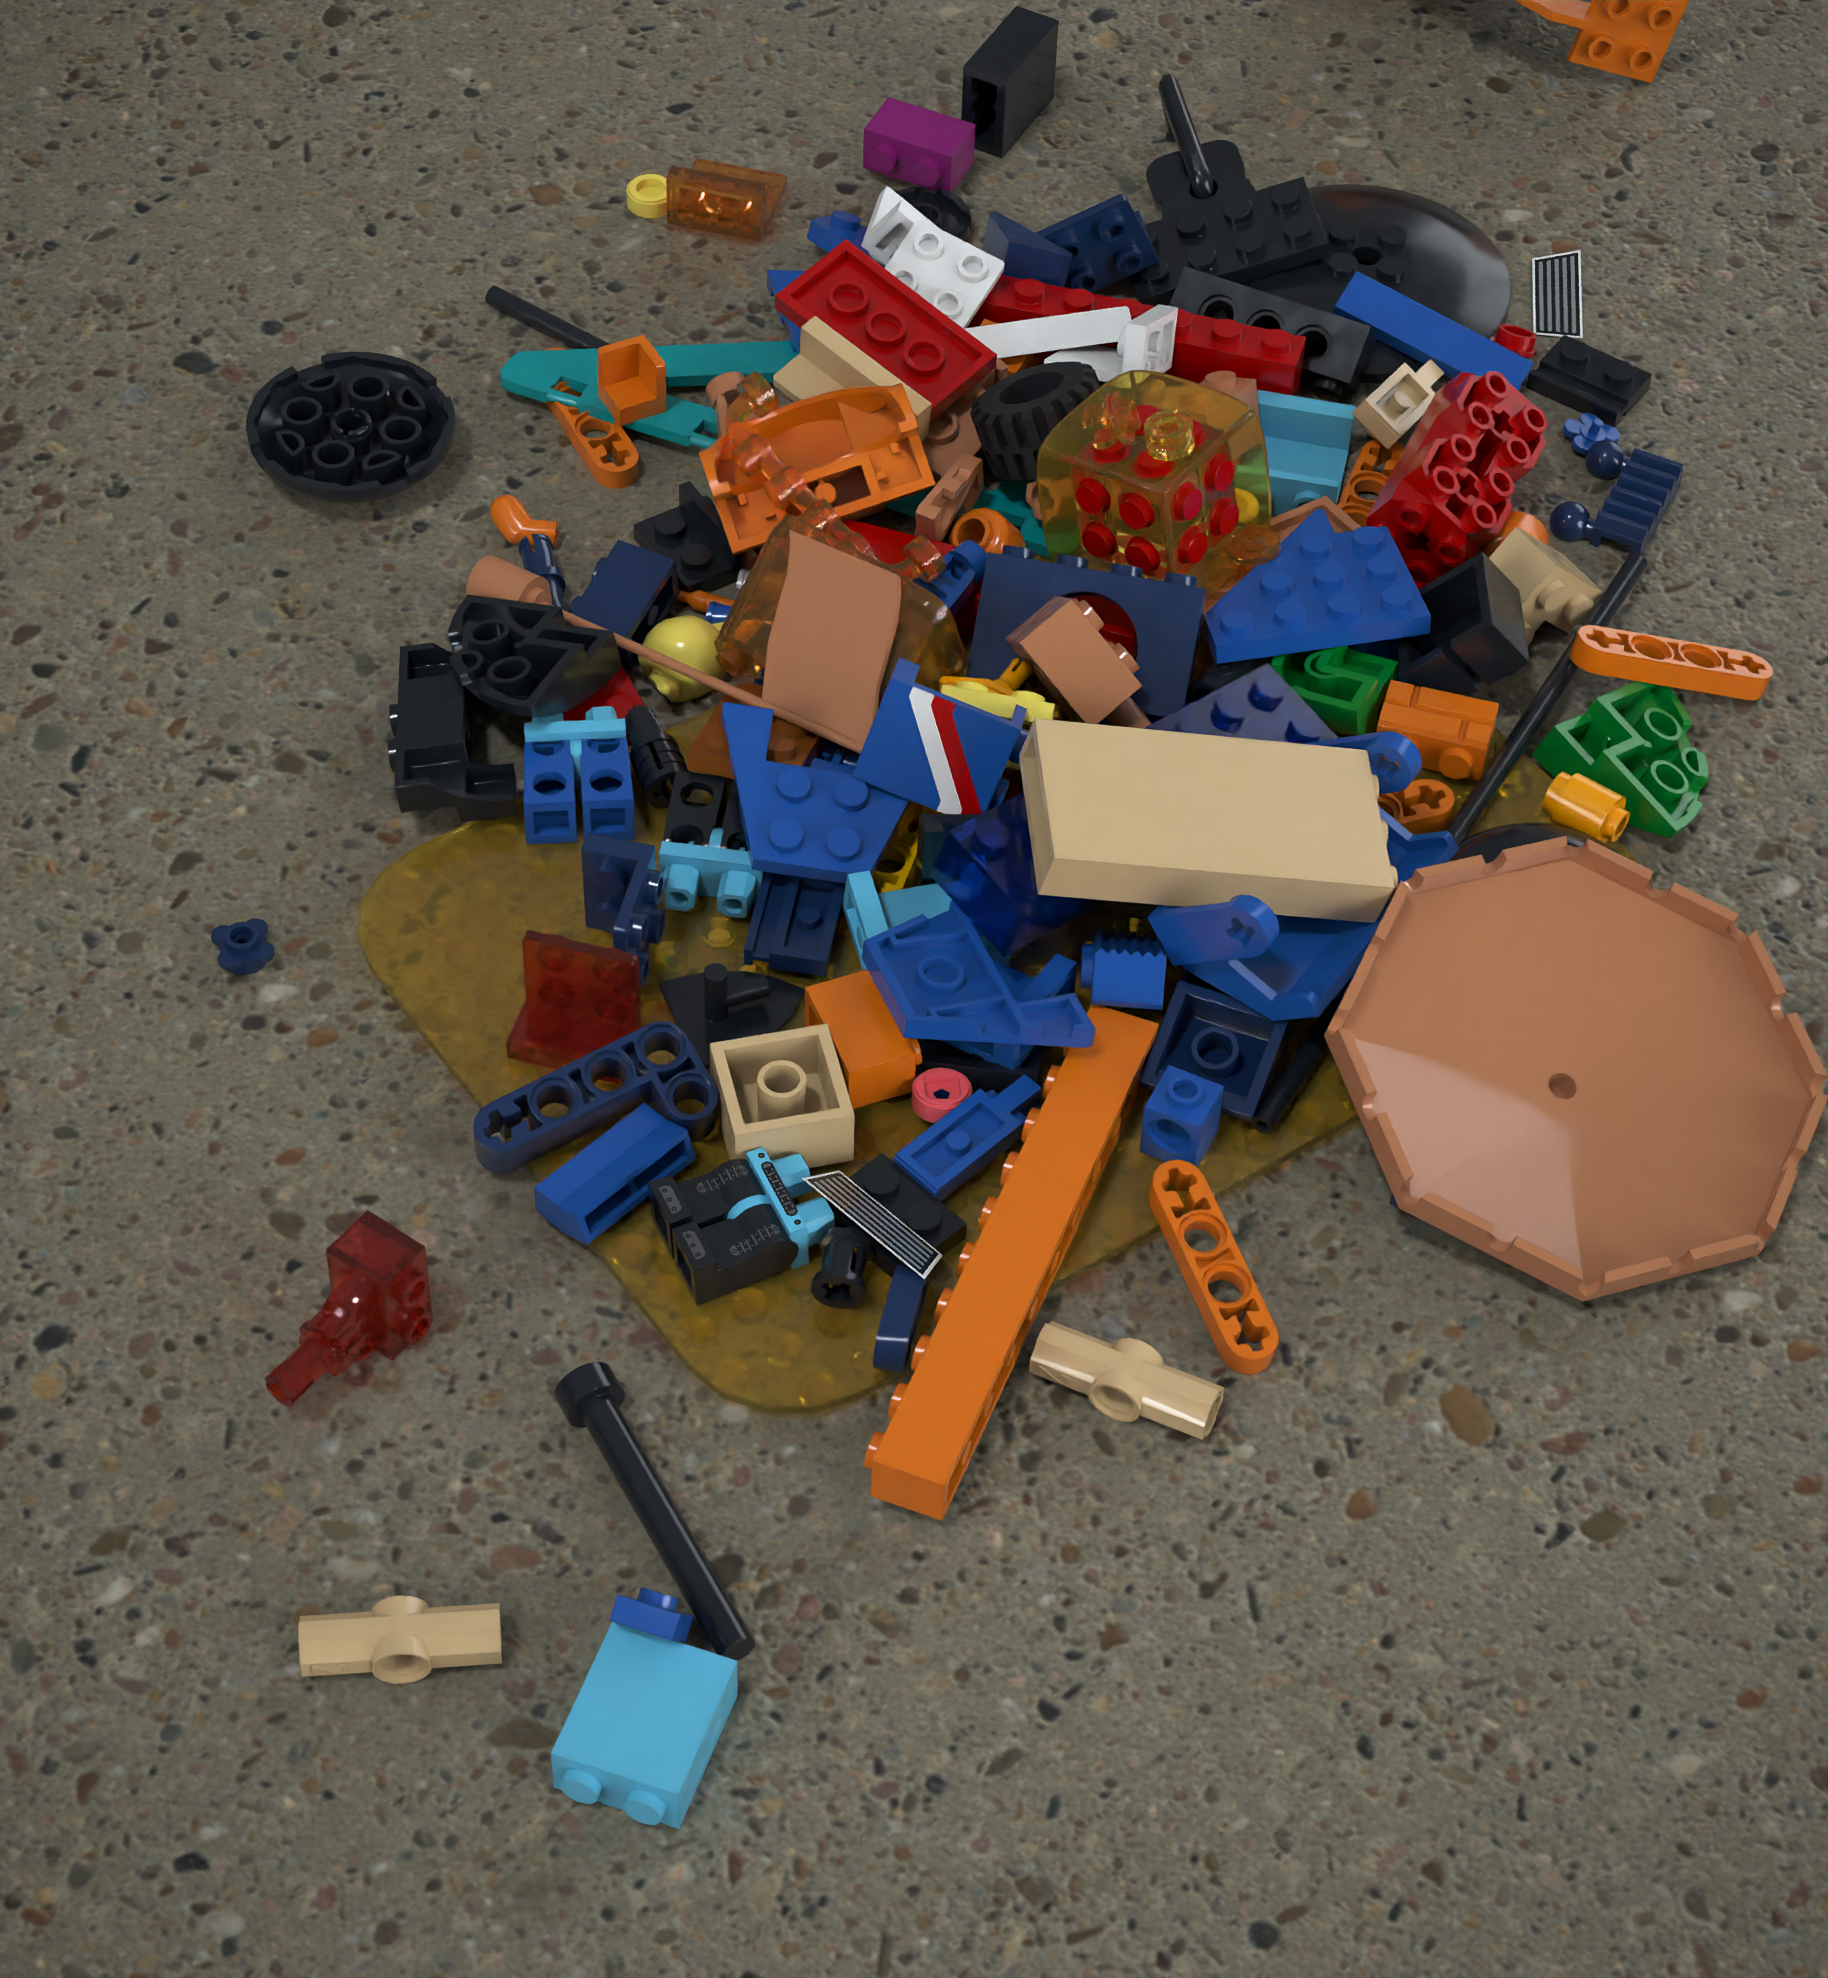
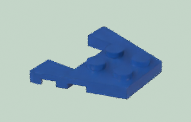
(802, 816)
(948, 988)

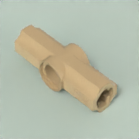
(1126, 1379)
(400, 1639)

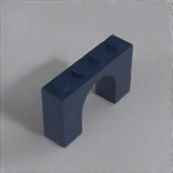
(1163, 614)

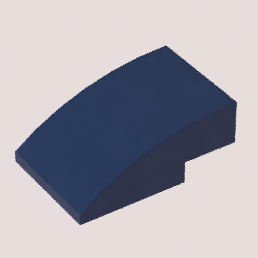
(1220, 1042)

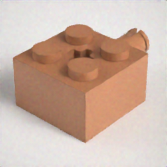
(1077, 664)

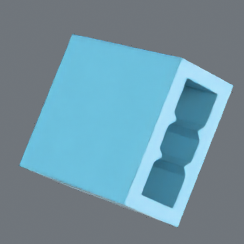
(644, 1725)

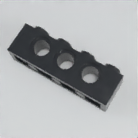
(1347, 341)

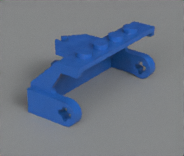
(1292, 962)

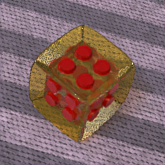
(1152, 511)

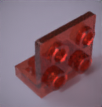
(574, 1000)

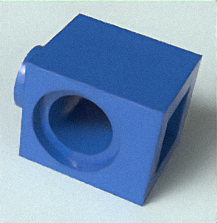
(1181, 1117)

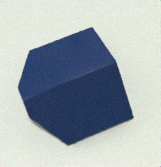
(1025, 252)

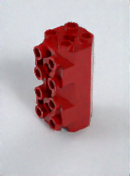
(1459, 473)

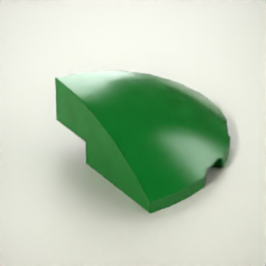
(1637, 748)

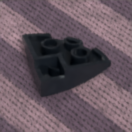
(528, 657)

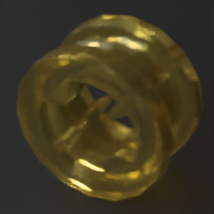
(1169, 435)

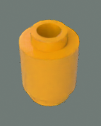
(1586, 806)

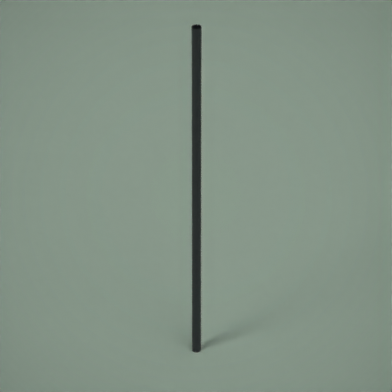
(1462, 824)

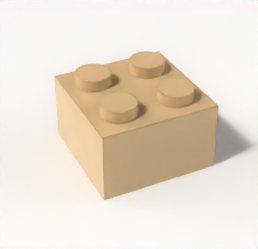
(784, 1096)

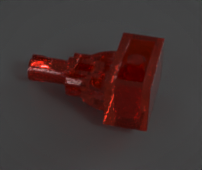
(374, 1305)

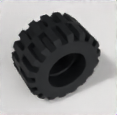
(1024, 409)

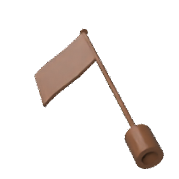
(822, 648)

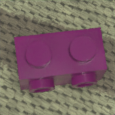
(918, 145)

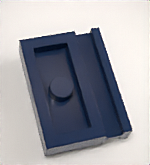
(795, 923)

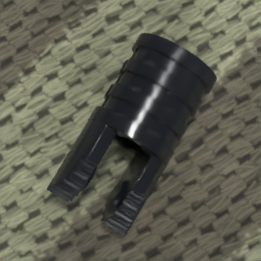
(653, 755)

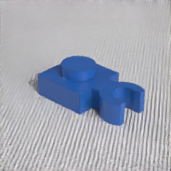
(653, 1614)

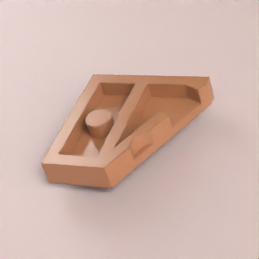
(950, 498)

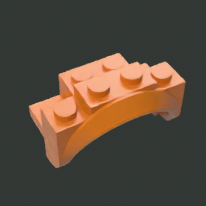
(847, 445)

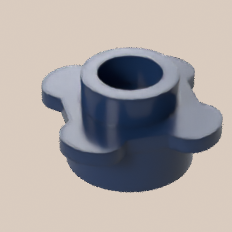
(243, 946)

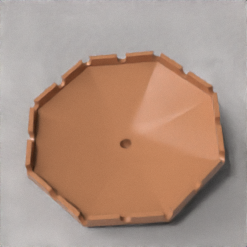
(1577, 1067)

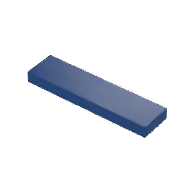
(1426, 333)

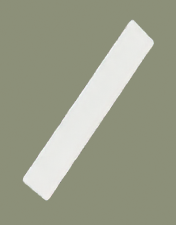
(1053, 332)

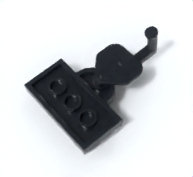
(1215, 214)

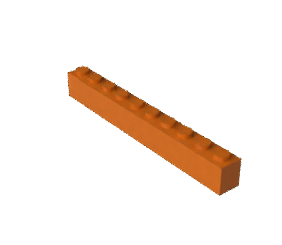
(1009, 1268)

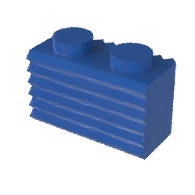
(1124, 970)

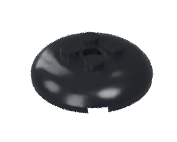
(351, 427)

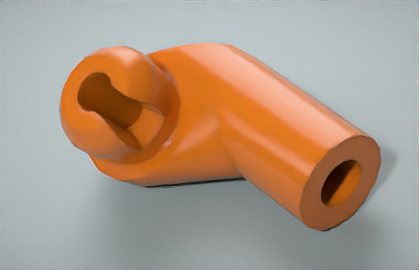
(516, 523)

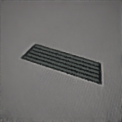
(1557, 295)
(876, 1221)

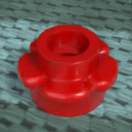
(1516, 339)

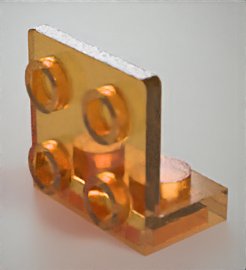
(723, 198)

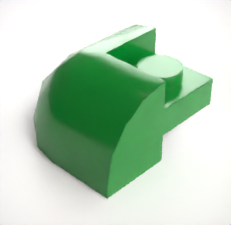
(1340, 685)

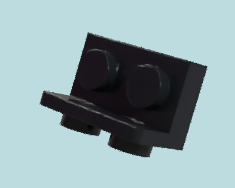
(694, 539)

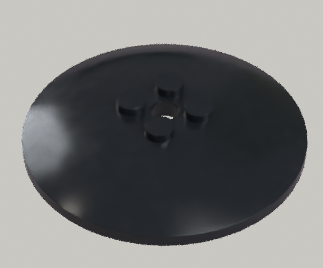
(1414, 250)

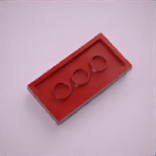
(888, 324)

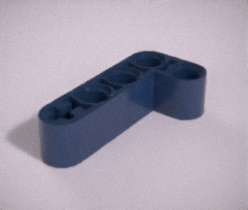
(593, 1108)

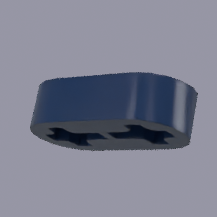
(900, 1320)

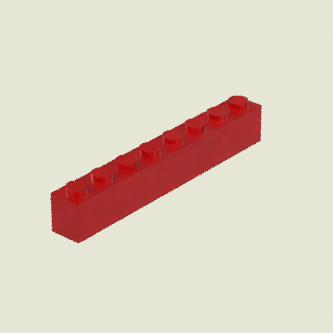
(1200, 341)

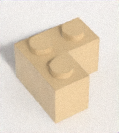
(1547, 583)

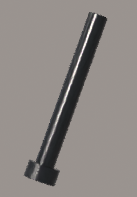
(592, 1400)

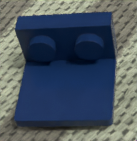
(1104, 243)
(624, 894)

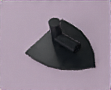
(728, 1005)

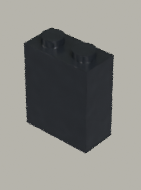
(1010, 80)

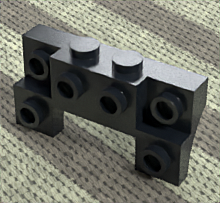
(437, 742)

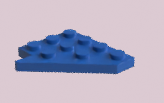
(1318, 596)

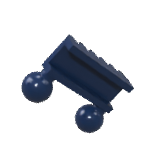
(1634, 504)

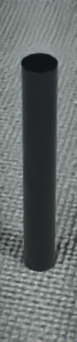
(542, 320)

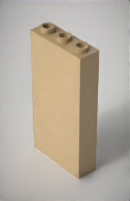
(1204, 820)

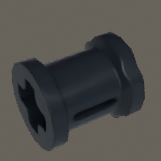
(842, 1268)

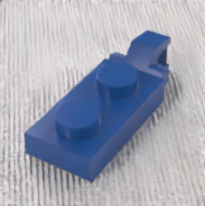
(968, 1137)

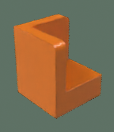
(631, 379)

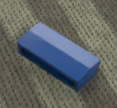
(613, 1174)

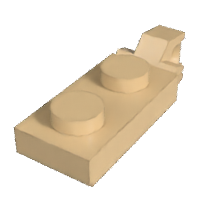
(1398, 402)

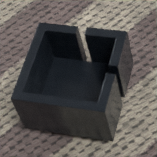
(1473, 631)

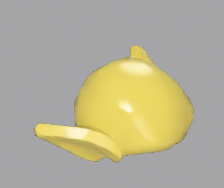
(687, 641)

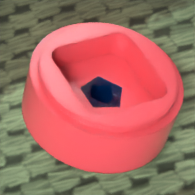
(938, 1092)

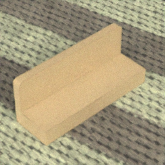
(833, 363)

